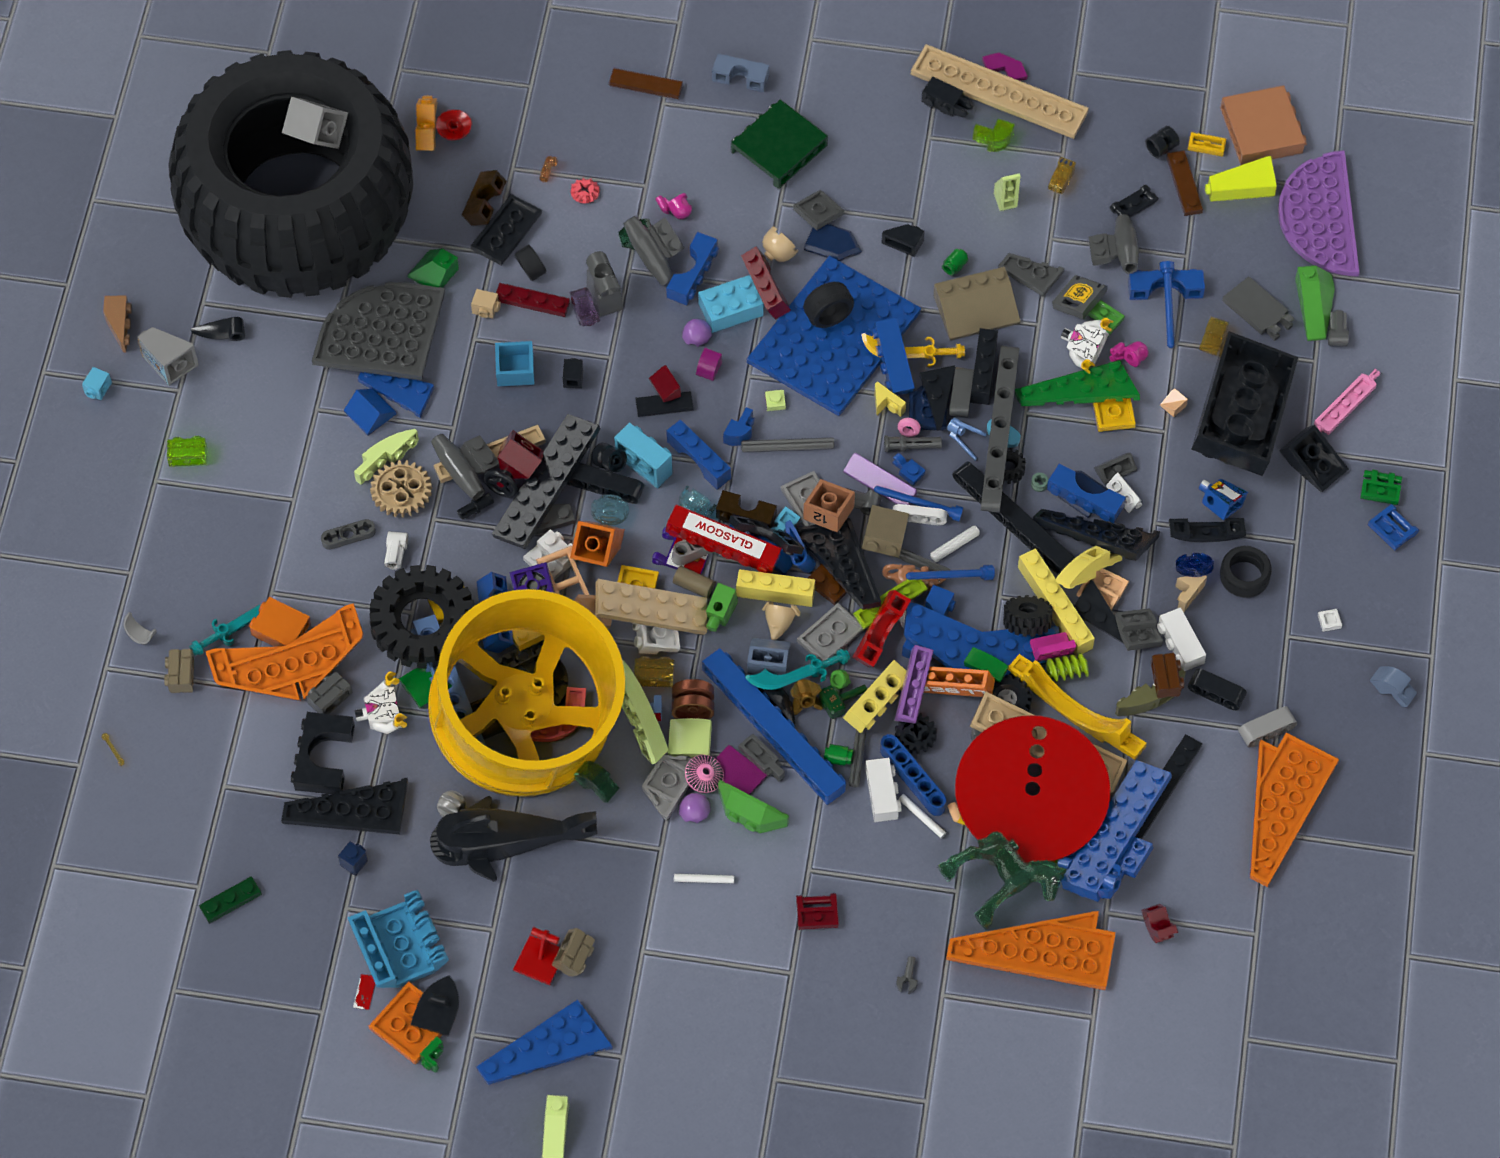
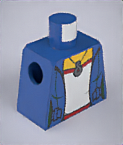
(1222, 497)

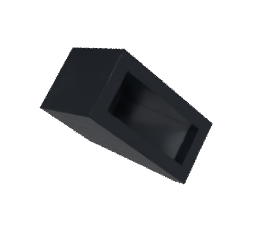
(904, 238)

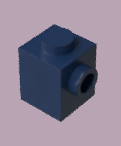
(353, 858)

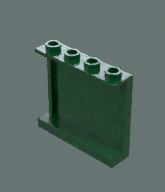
(780, 142)

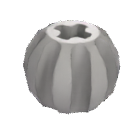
(450, 803)

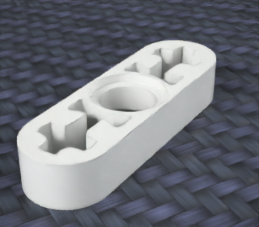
(923, 514)

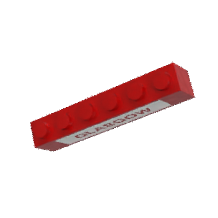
(723, 539)

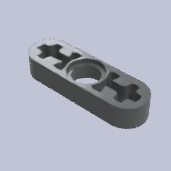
(349, 527)
(514, 653)

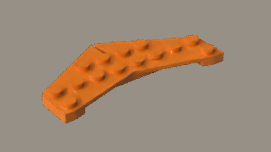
(280, 668)

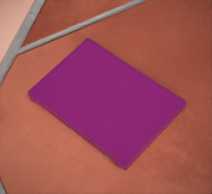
(739, 770)

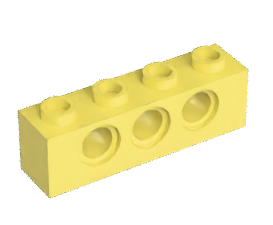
(858, 716)

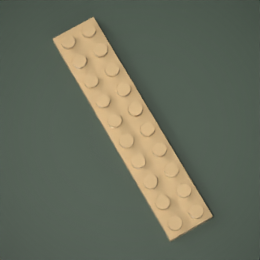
(1001, 91)

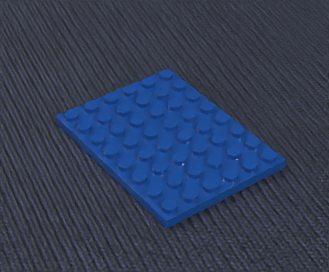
(830, 361)

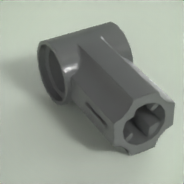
(1338, 332)
(865, 500)

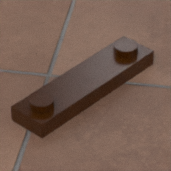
(1184, 183)

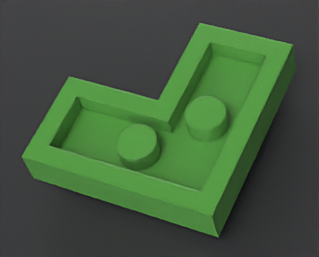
(1102, 311)

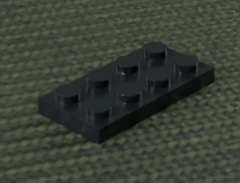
(506, 229)

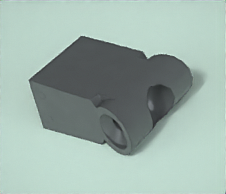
(603, 284)

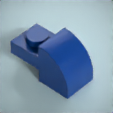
(739, 430)

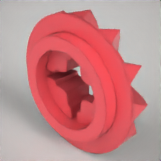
(583, 196)

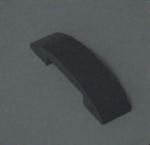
(1207, 531)

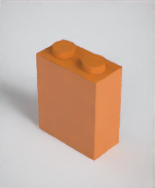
(278, 623)

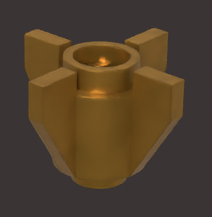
(805, 695)

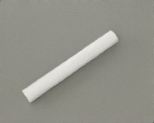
(922, 816)
(704, 878)

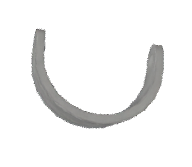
(136, 631)

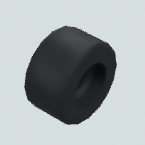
(530, 262)

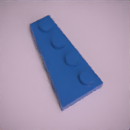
(408, 393)

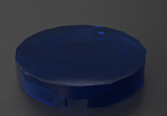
(1195, 565)

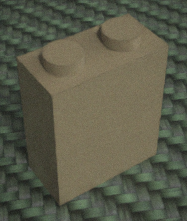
(885, 531)

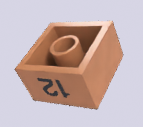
(829, 505)

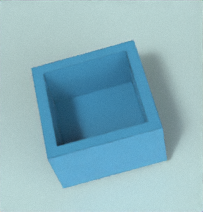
(514, 363)

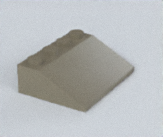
(976, 303)

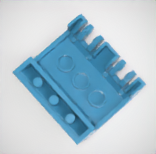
(399, 942)

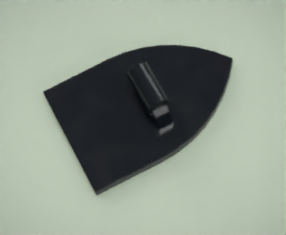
(437, 1007)

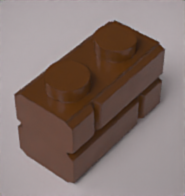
(1166, 675)

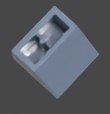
(768, 655)

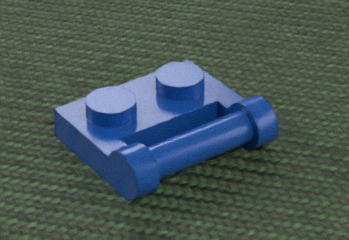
(1389, 530)

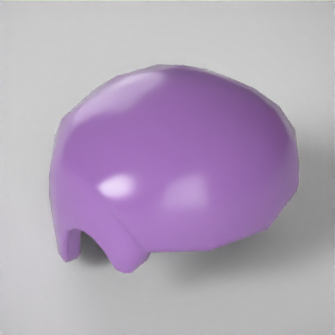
(696, 332)
(694, 808)

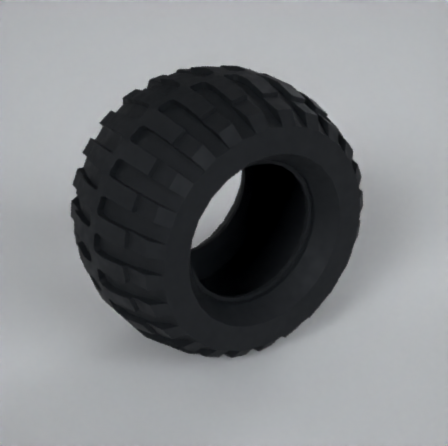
(300, 238)

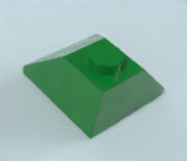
(435, 268)

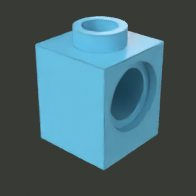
(96, 383)

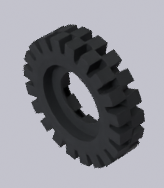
(400, 591)

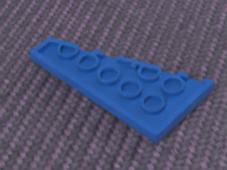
(553, 1042)

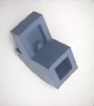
(1394, 682)

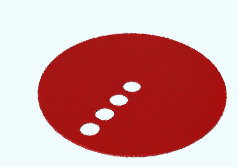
(1071, 785)

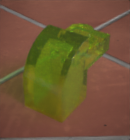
(995, 138)

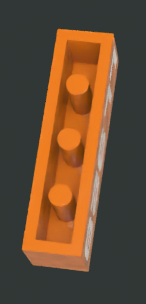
(959, 681)

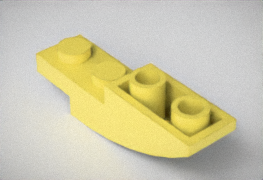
(1085, 566)

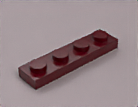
(533, 300)

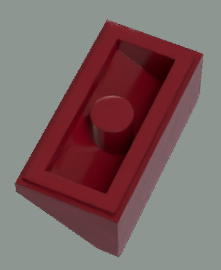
(665, 384)

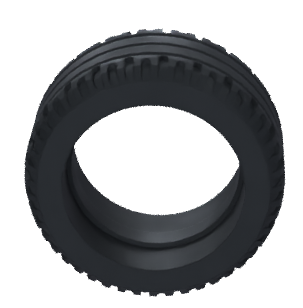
(828, 304)
(1249, 555)

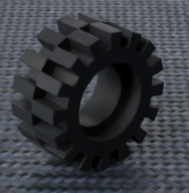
(1019, 470)

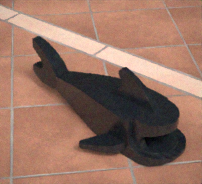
(491, 835)

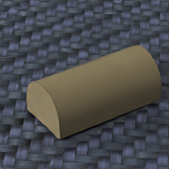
(693, 582)

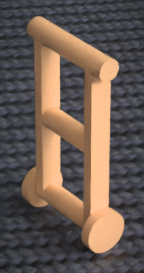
(569, 582)

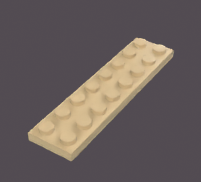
(993, 710)

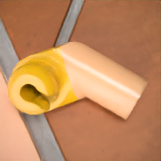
(955, 814)

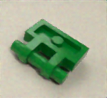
(1381, 491)

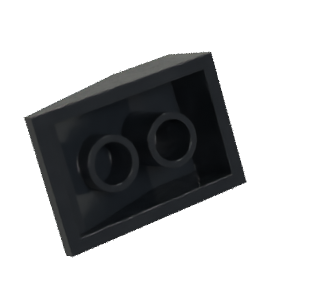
(1314, 458)

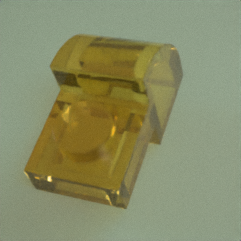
(1213, 336)

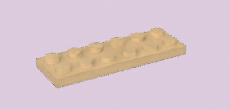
(651, 607)

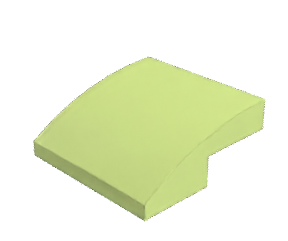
(689, 737)

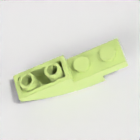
(388, 449)

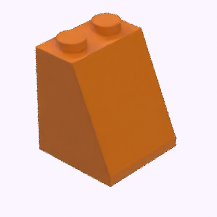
(596, 543)

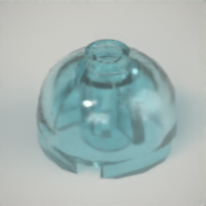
(696, 502)

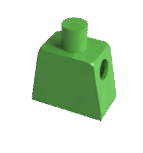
(721, 606)

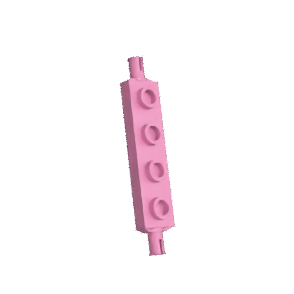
(1346, 402)

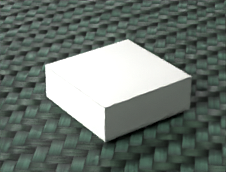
(1329, 620)

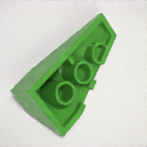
(1316, 298)

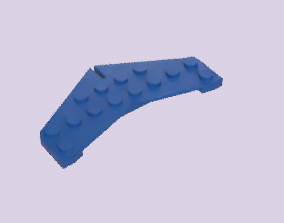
(954, 640)

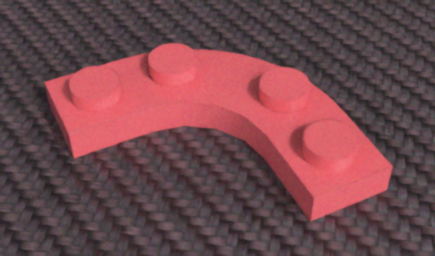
(574, 697)

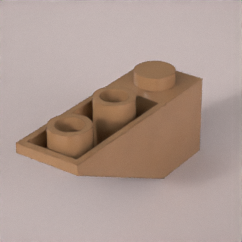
(116, 313)

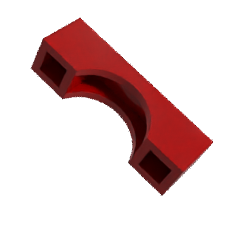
(886, 617)

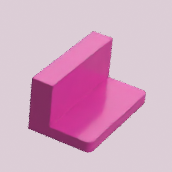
(1052, 646)

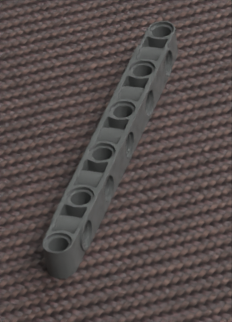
(1000, 429)

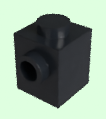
(572, 373)

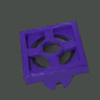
(532, 579)

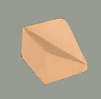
(1174, 402)

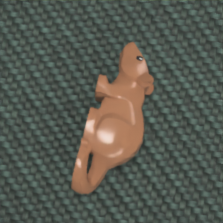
(900, 575)

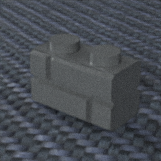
(329, 693)

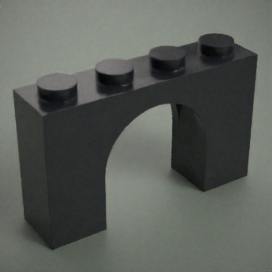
(317, 729)

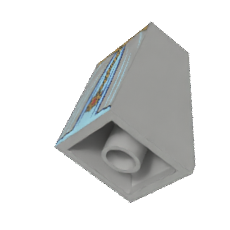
(167, 354)

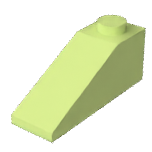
(1007, 191)
(555, 1126)

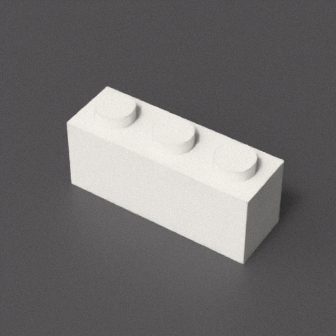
(1181, 639)
(882, 789)

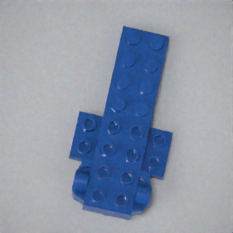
(1114, 850)

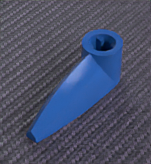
(805, 561)

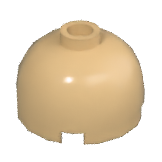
(778, 246)

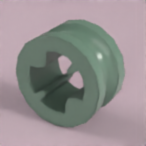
(1035, 485)

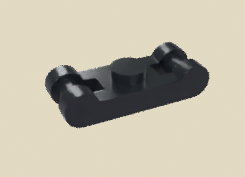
(1134, 203)

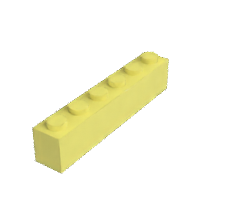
(1063, 612)

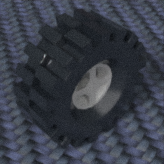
(1013, 692)

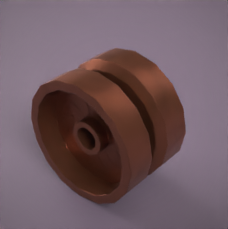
(693, 699)

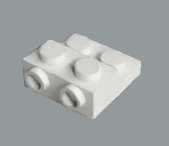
(546, 545)
(655, 639)

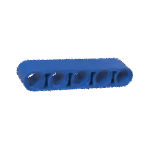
(910, 766)

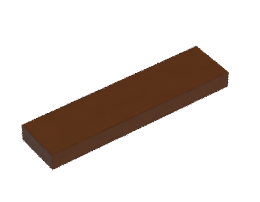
(645, 83)

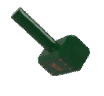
(834, 703)

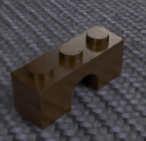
(477, 207)
(730, 503)

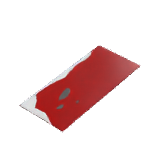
(364, 992)

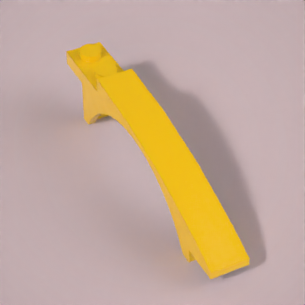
(1113, 731)

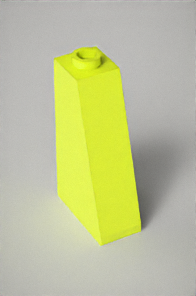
(1243, 182)

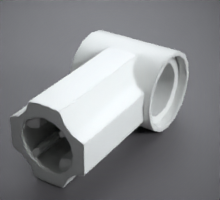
(395, 544)

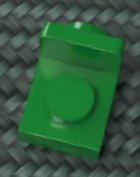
(432, 1051)

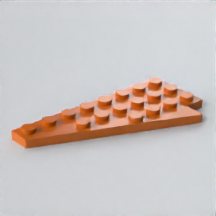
(1285, 793)
(1052, 949)

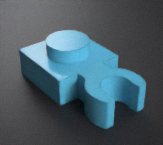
(786, 515)

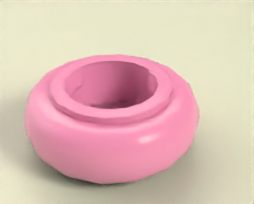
(911, 423)

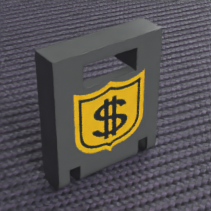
(1081, 292)

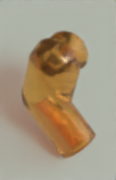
(546, 169)

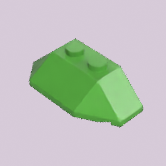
(749, 810)

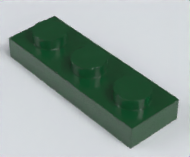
(230, 899)

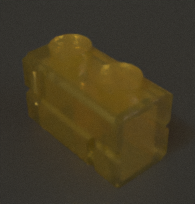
(654, 671)

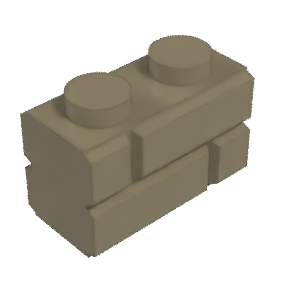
(180, 671)
(573, 952)

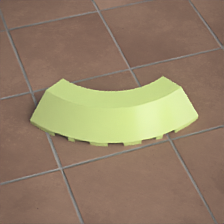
(643, 718)

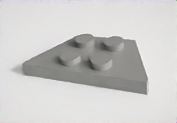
(667, 784)

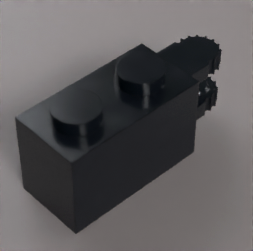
(945, 98)

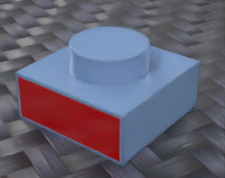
(657, 707)

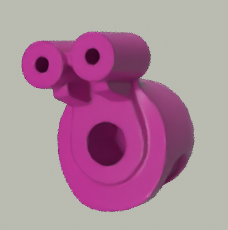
(678, 206)
(1132, 353)

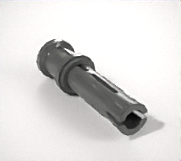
(911, 443)

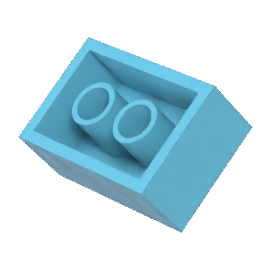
(731, 303)
(645, 455)

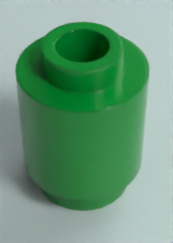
(955, 262)
(838, 754)

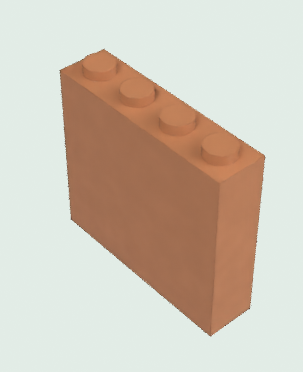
(1263, 124)

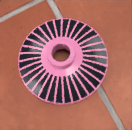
(697, 779)

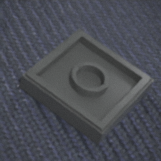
(818, 209)

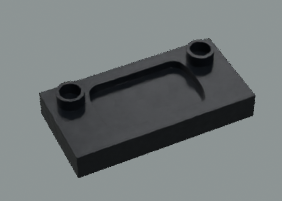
(1245, 403)

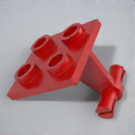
(538, 956)

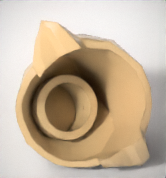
(779, 618)

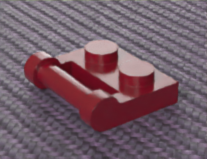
(817, 916)

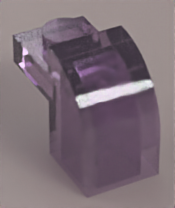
(584, 307)

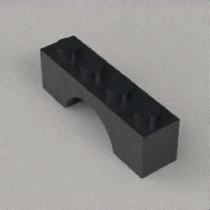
(984, 366)

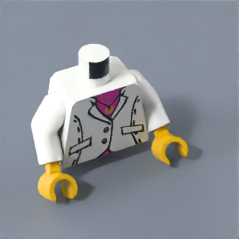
(1087, 342)
(382, 707)

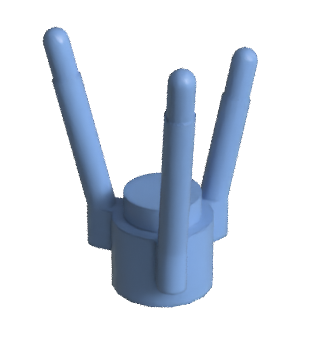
(957, 428)

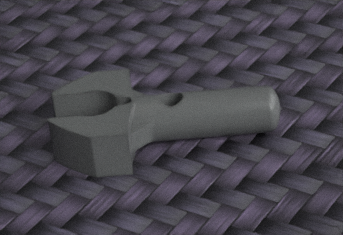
(907, 976)

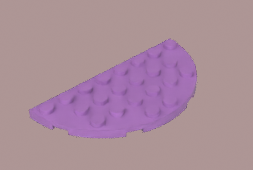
(1318, 214)

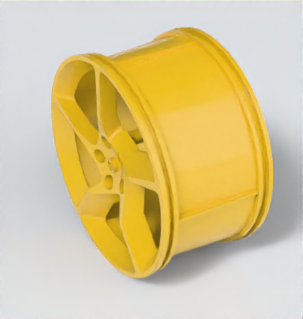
(524, 699)

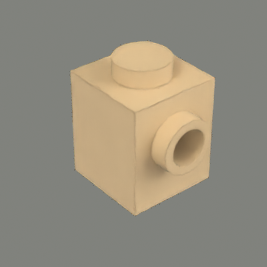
(485, 304)

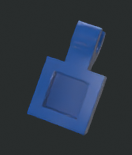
(909, 470)

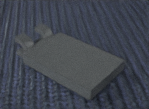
(1258, 308)

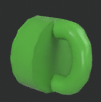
(839, 679)

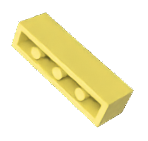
(775, 588)

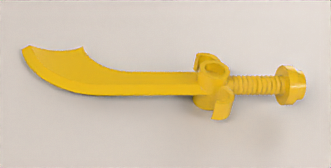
(926, 352)

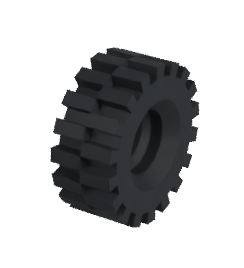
(1027, 616)

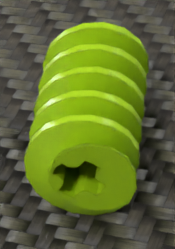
(1067, 666)

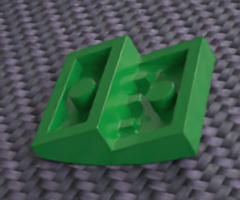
(418, 685)

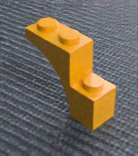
(425, 126)

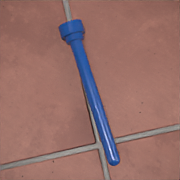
(1167, 269)
(954, 512)
(986, 572)

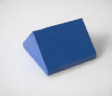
(369, 410)

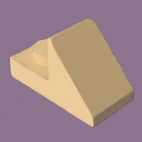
(1190, 589)

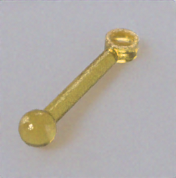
(105, 737)

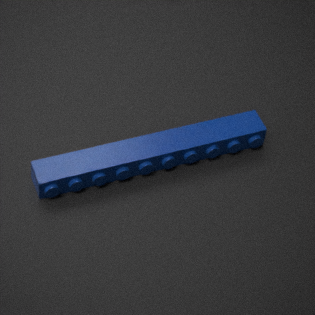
(774, 726)

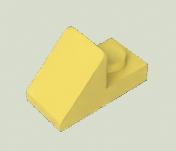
(885, 397)

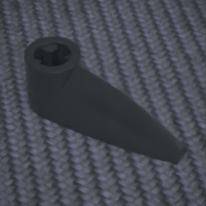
(222, 329)
(779, 698)

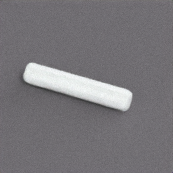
(954, 543)

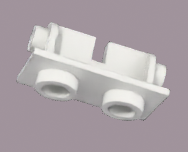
(1120, 486)

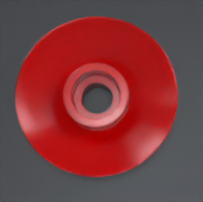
(453, 119)

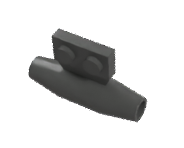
(1122, 245)
(654, 246)
(466, 463)

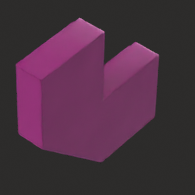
(999, 62)

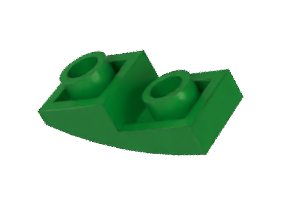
(981, 660)

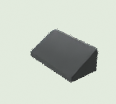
(1122, 464)

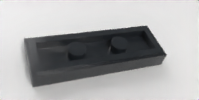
(654, 405)

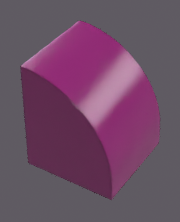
(709, 364)

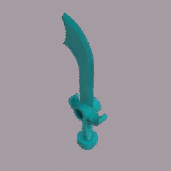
(224, 630)
(772, 681)

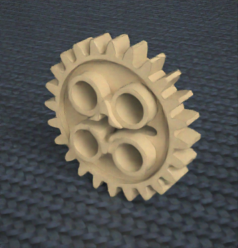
(390, 499)

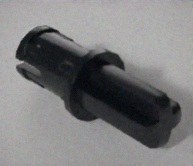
(475, 506)

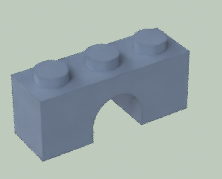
(727, 67)

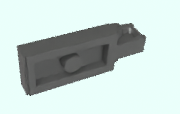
(762, 757)

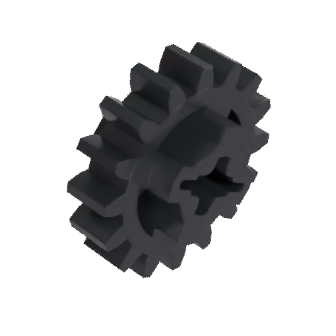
(922, 728)

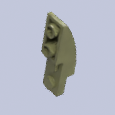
(1141, 700)

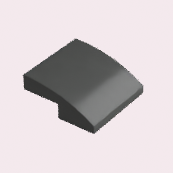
(1138, 629)

